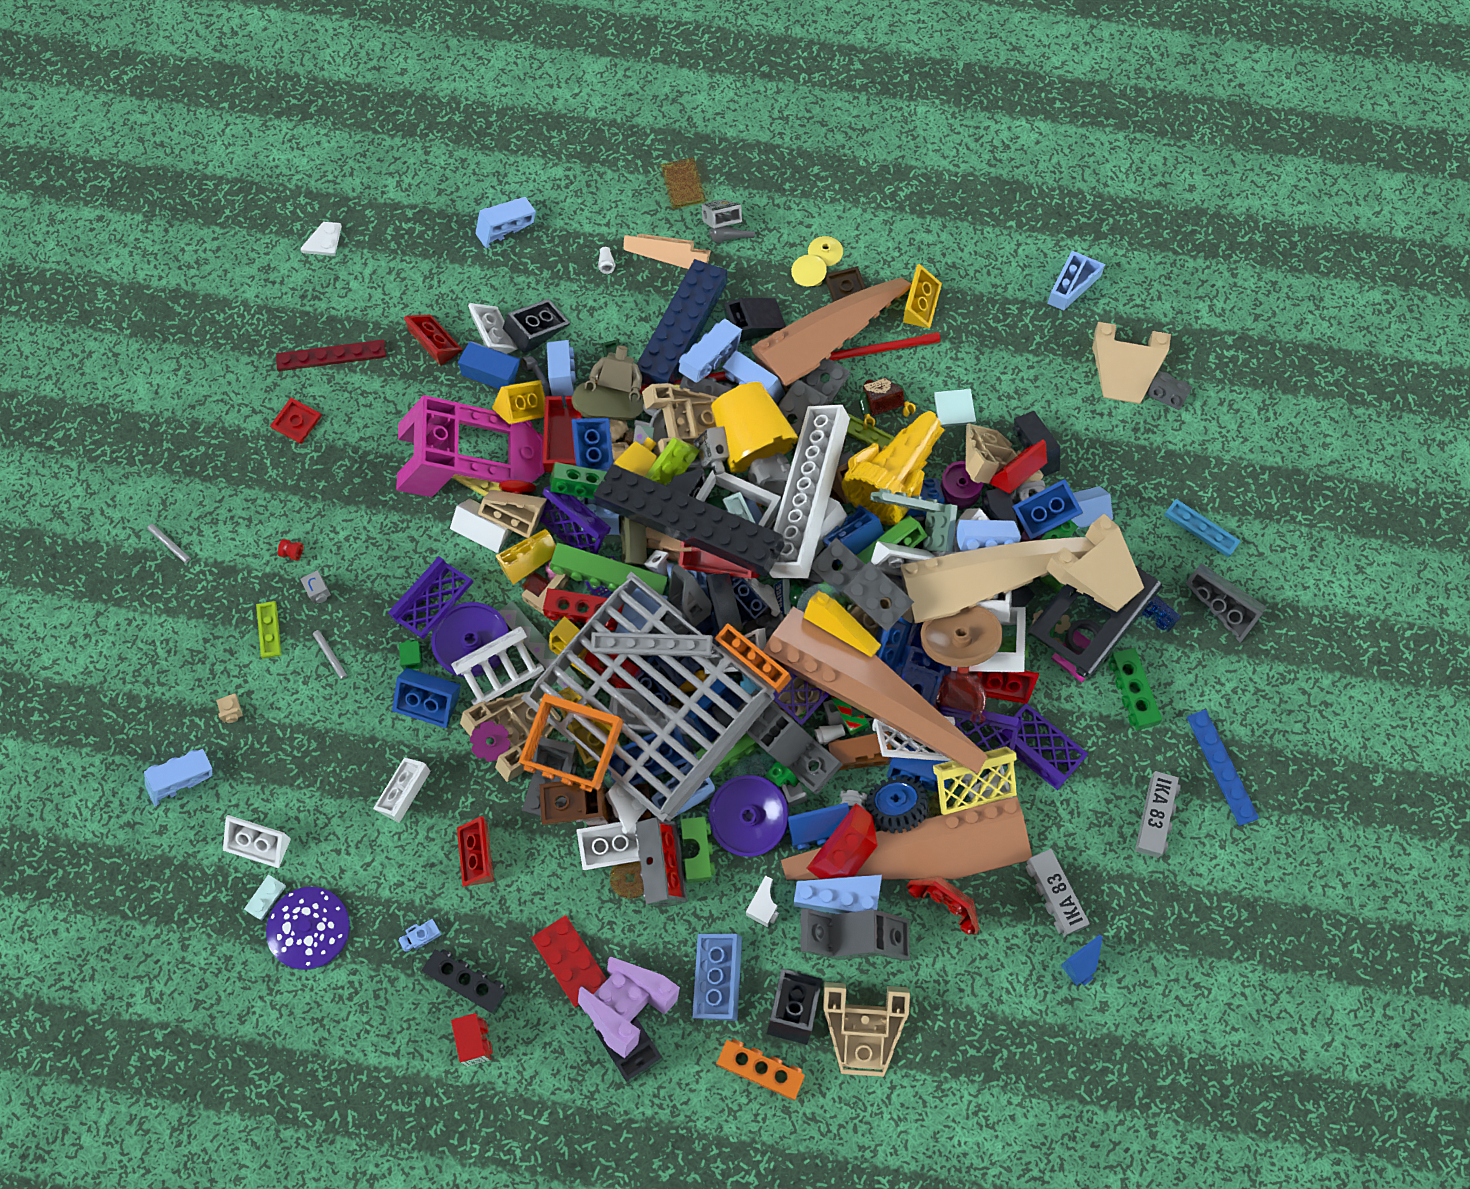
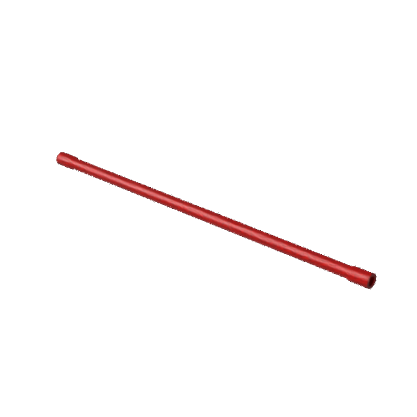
(925, 339)

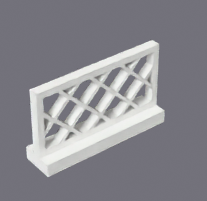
(901, 751)

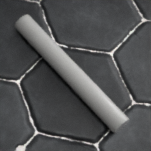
(170, 544)
(329, 654)

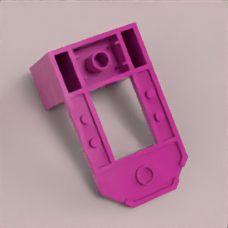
(435, 433)

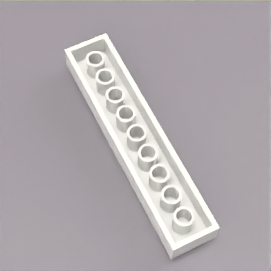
(809, 489)

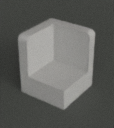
(793, 795)

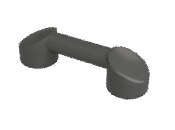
(529, 363)

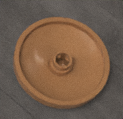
(963, 637)

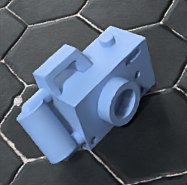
(419, 936)

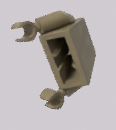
(617, 372)

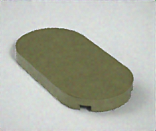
(606, 403)

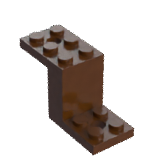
(581, 805)

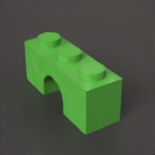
(698, 868)

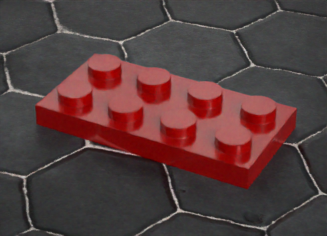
(569, 959)

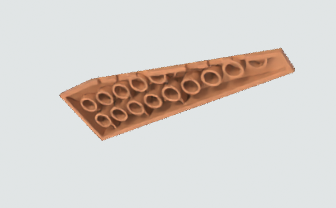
(807, 341)

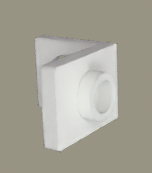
(657, 562)

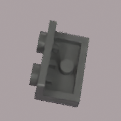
(1169, 390)

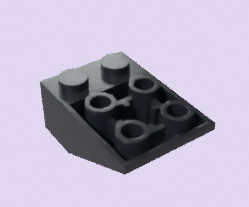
(754, 316)
(639, 1060)

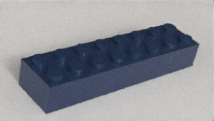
(682, 322)

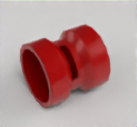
(289, 549)

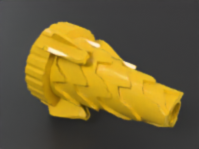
(893, 468)

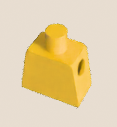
(638, 457)

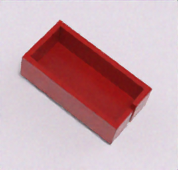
(558, 432)
(705, 562)

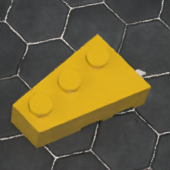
(526, 556)

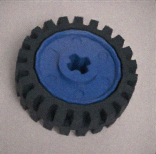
(897, 804)

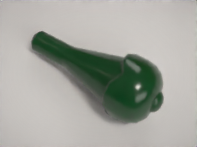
(796, 591)

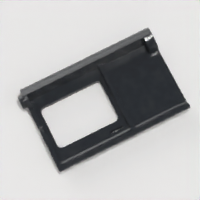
(1107, 637)

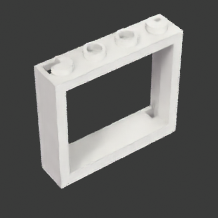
(747, 490)
(1007, 660)

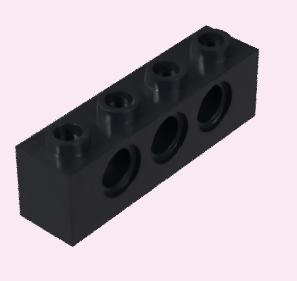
(435, 969)

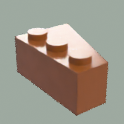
(859, 752)

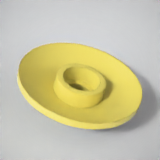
(829, 256)

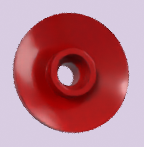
(517, 487)

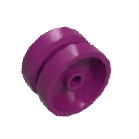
(958, 486)

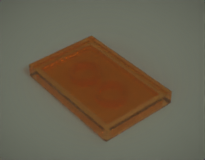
(683, 183)

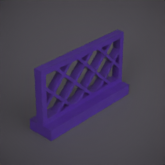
(578, 515)
(421, 591)
(792, 713)
(991, 719)
(1034, 759)

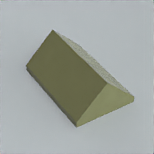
(633, 542)

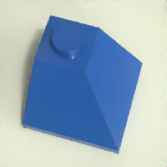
(1083, 962)

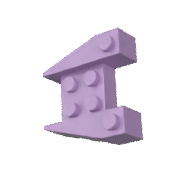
(622, 999)

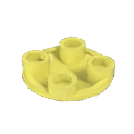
(809, 270)

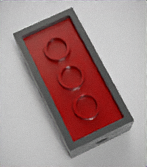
(661, 862)

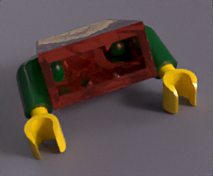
(881, 397)

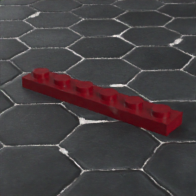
(330, 355)

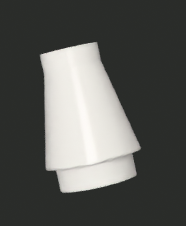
(606, 262)
(827, 734)

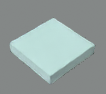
(955, 407)

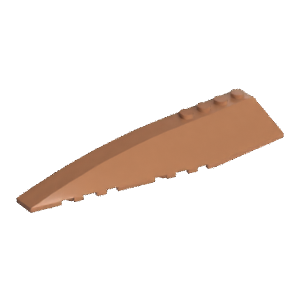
(868, 686)
(941, 846)

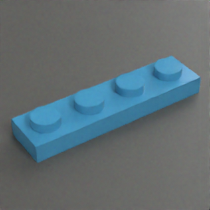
(1202, 528)

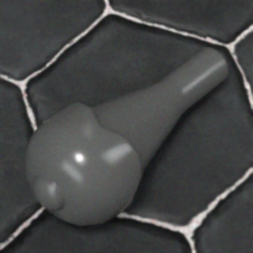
(726, 233)

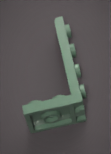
(939, 518)

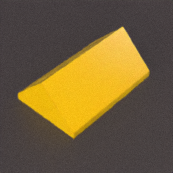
(922, 298)
(520, 402)

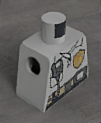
(715, 213)
(713, 449)

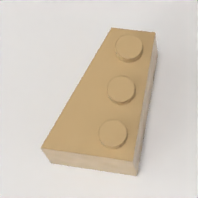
(513, 511)

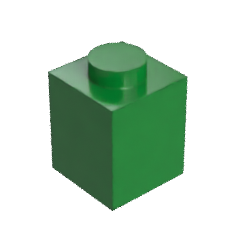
(411, 655)

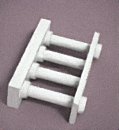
(481, 658)

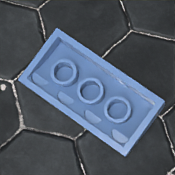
(717, 977)

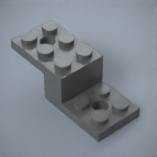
(813, 392)

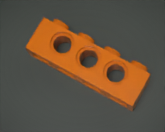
(753, 658)
(788, 1089)

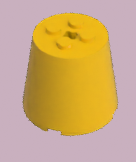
(752, 425)

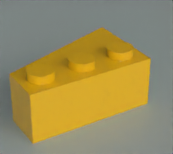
(562, 636)

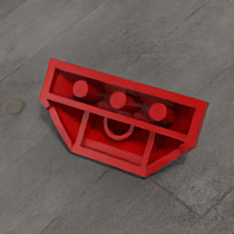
(847, 847)

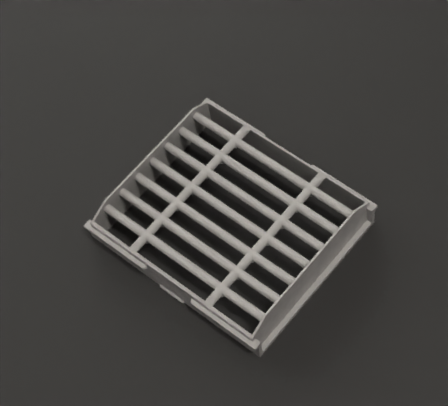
(716, 752)

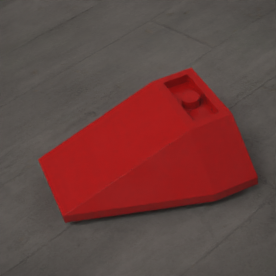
(956, 900)

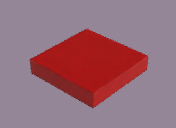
(295, 420)

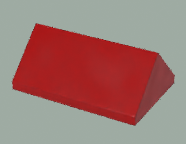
(432, 337)
(1020, 467)
(1009, 685)
(475, 852)

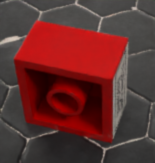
(471, 1039)

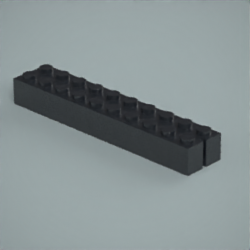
(689, 520)

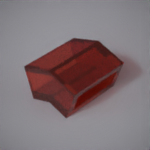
(535, 584)

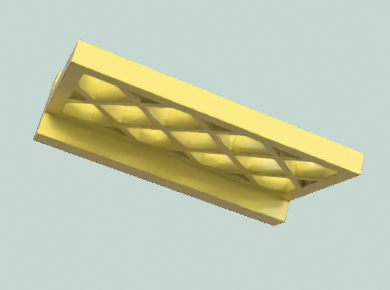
(951, 769)

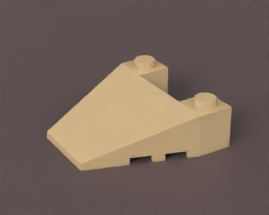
(1126, 367)
(684, 412)
(989, 452)
(1104, 571)
(516, 718)
(863, 1033)

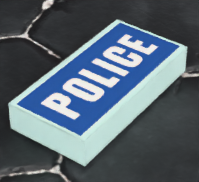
(782, 591)

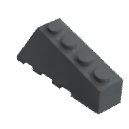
(1225, 600)

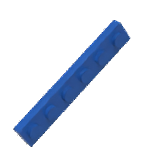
(1222, 768)

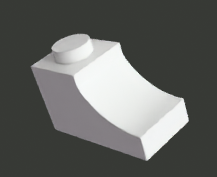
(762, 907)

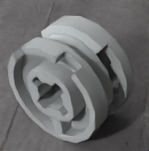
(852, 798)

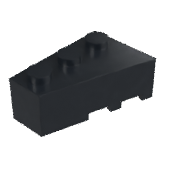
(1032, 430)

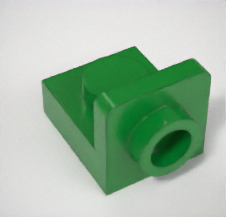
(781, 775)

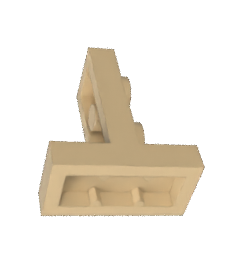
(559, 582)

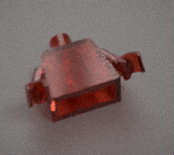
(963, 692)

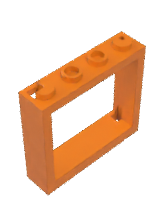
(549, 701)

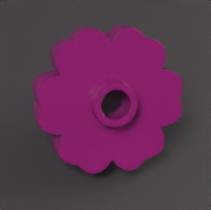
(489, 730)

